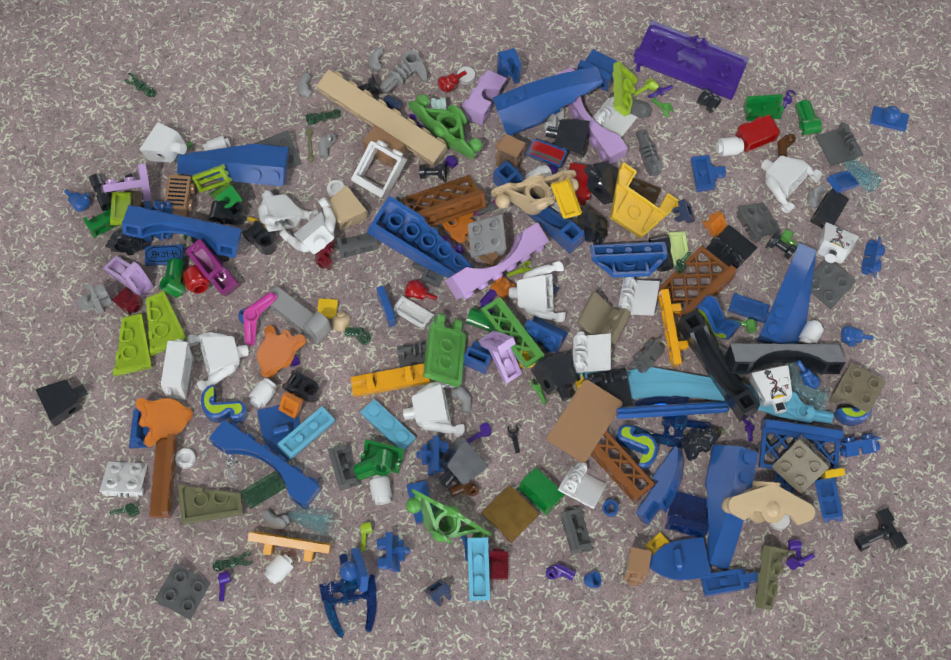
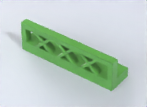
(516, 330)

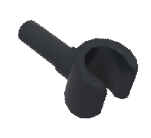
(514, 435)

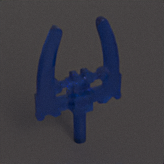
(678, 423)
(348, 589)

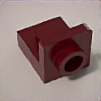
(322, 256)
(128, 301)
(498, 564)

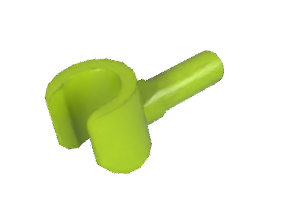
(650, 83)
(523, 269)
(365, 529)

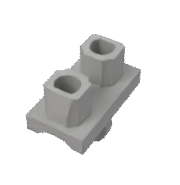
(97, 297)

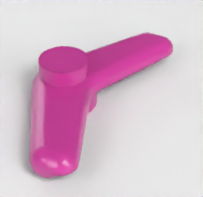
(252, 314)

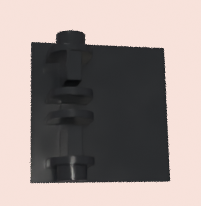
(731, 247)
(615, 383)

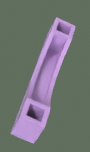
(608, 144)
(469, 279)

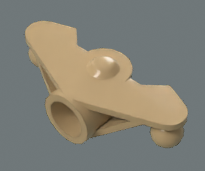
(535, 185)
(768, 503)

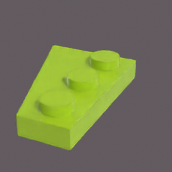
(623, 88)
(162, 323)
(133, 347)

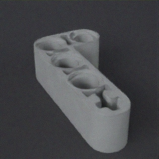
(311, 325)

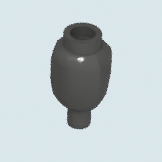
(640, 109)

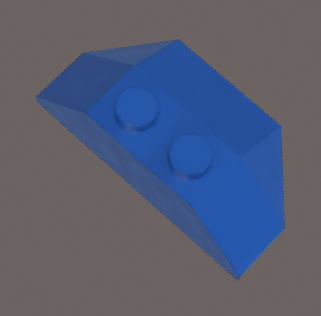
(629, 258)

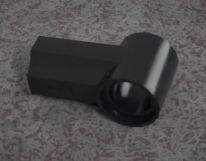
(667, 264)

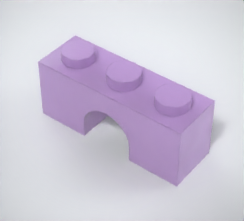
(476, 107)

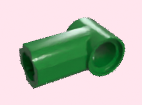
(807, 119)
(172, 281)
(478, 319)
(377, 465)

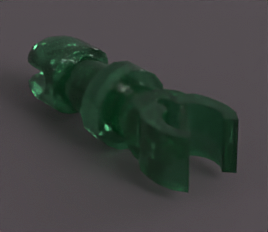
(141, 86)
(314, 118)
(220, 565)

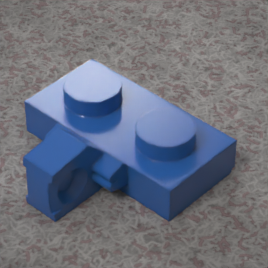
(705, 173)

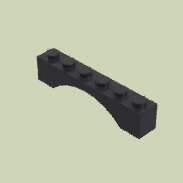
(818, 357)
(731, 388)

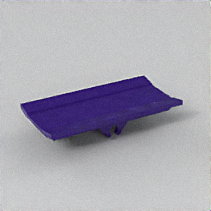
(691, 60)

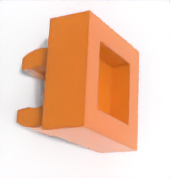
(715, 224)
(501, 287)
(290, 404)

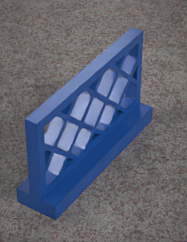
(794, 430)

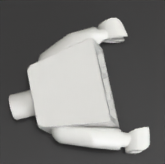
(785, 176)
(280, 212)
(315, 233)
(536, 292)
(219, 355)
(432, 410)

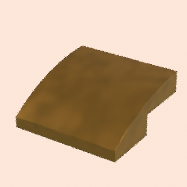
(510, 513)

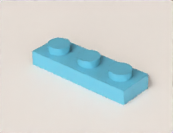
(388, 425)
(306, 433)
(478, 568)

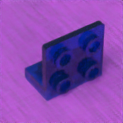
(688, 515)

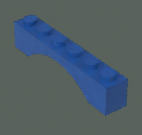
(145, 222)
(562, 230)
(232, 441)

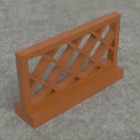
(447, 209)
(714, 288)

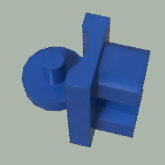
(430, 454)
(394, 552)

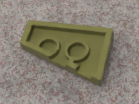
(205, 505)
(770, 569)

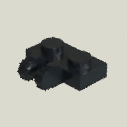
(593, 225)

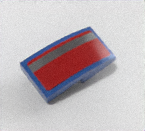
(546, 153)

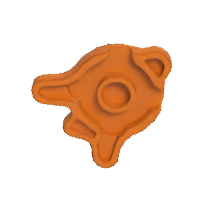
(277, 350)
(162, 418)

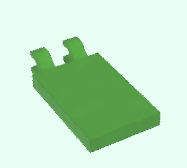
(444, 351)

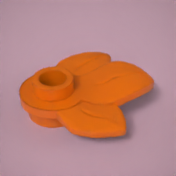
(460, 228)

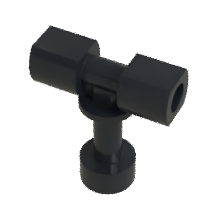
(103, 198)
(885, 530)

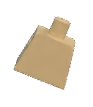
(347, 208)

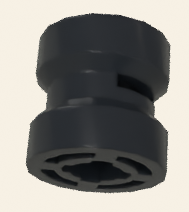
(706, 99)

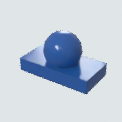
(889, 117)
(355, 570)

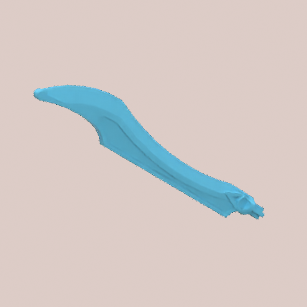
(672, 383)

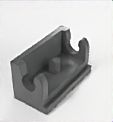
(356, 245)
(343, 467)
(576, 531)

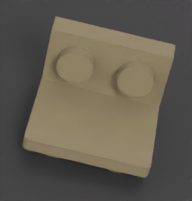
(601, 318)
(858, 388)
(801, 464)

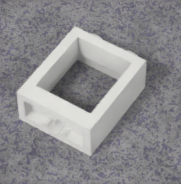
(359, 178)
(177, 370)

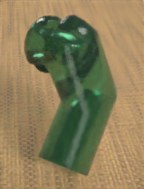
(359, 333)

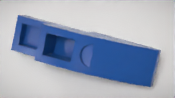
(667, 482)

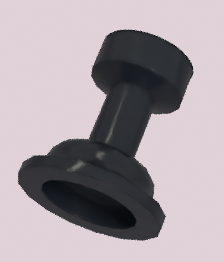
(371, 85)
(441, 171)
(775, 241)

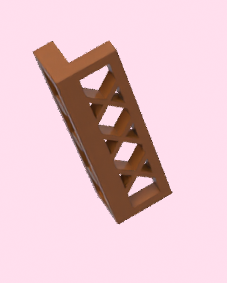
(616, 473)
(163, 477)

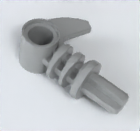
(403, 70)

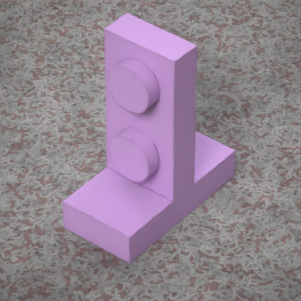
(131, 182)
(129, 275)
(502, 354)

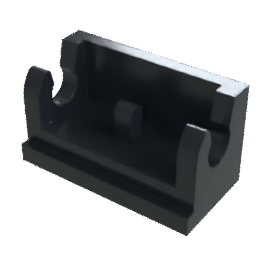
(829, 209)

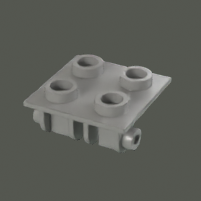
(487, 236)

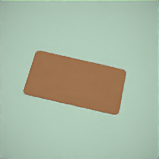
(584, 421)

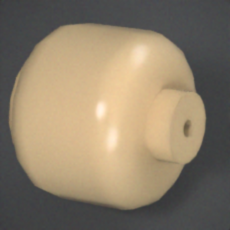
(341, 321)

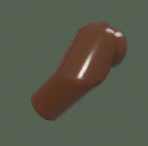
(784, 143)
(469, 489)

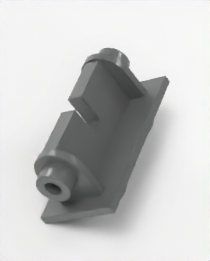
(642, 358)

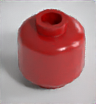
(195, 280)

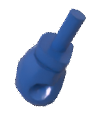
(78, 201)
(853, 336)
(808, 378)

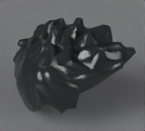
(124, 243)
(698, 441)

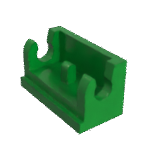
(762, 106)
(226, 193)
(99, 223)
(371, 447)
(540, 491)

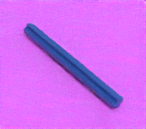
(672, 410)

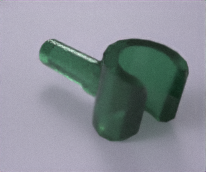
(680, 263)
(131, 509)

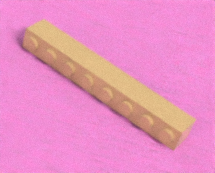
(377, 114)

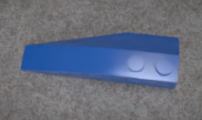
(537, 100)
(244, 163)
(415, 239)
(792, 301)
(728, 474)

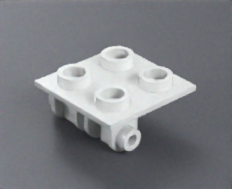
(612, 119)
(639, 296)
(591, 352)
(124, 478)
(582, 485)

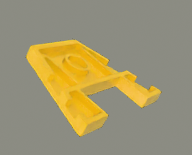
(632, 209)

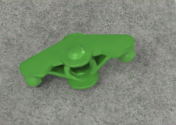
(437, 121)
(452, 523)

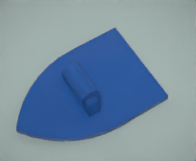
(275, 427)
(682, 560)

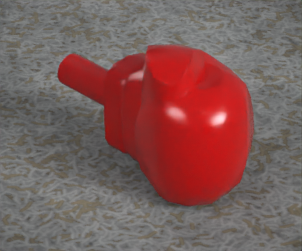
(449, 82)
(417, 290)

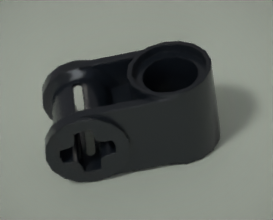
(224, 215)
(258, 236)
(300, 385)

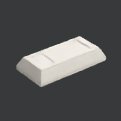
(412, 312)

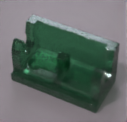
(262, 490)

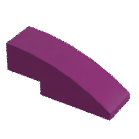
(213, 268)

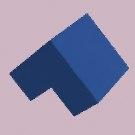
(478, 358)

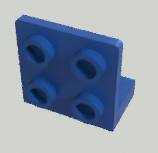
(604, 65)
(546, 334)

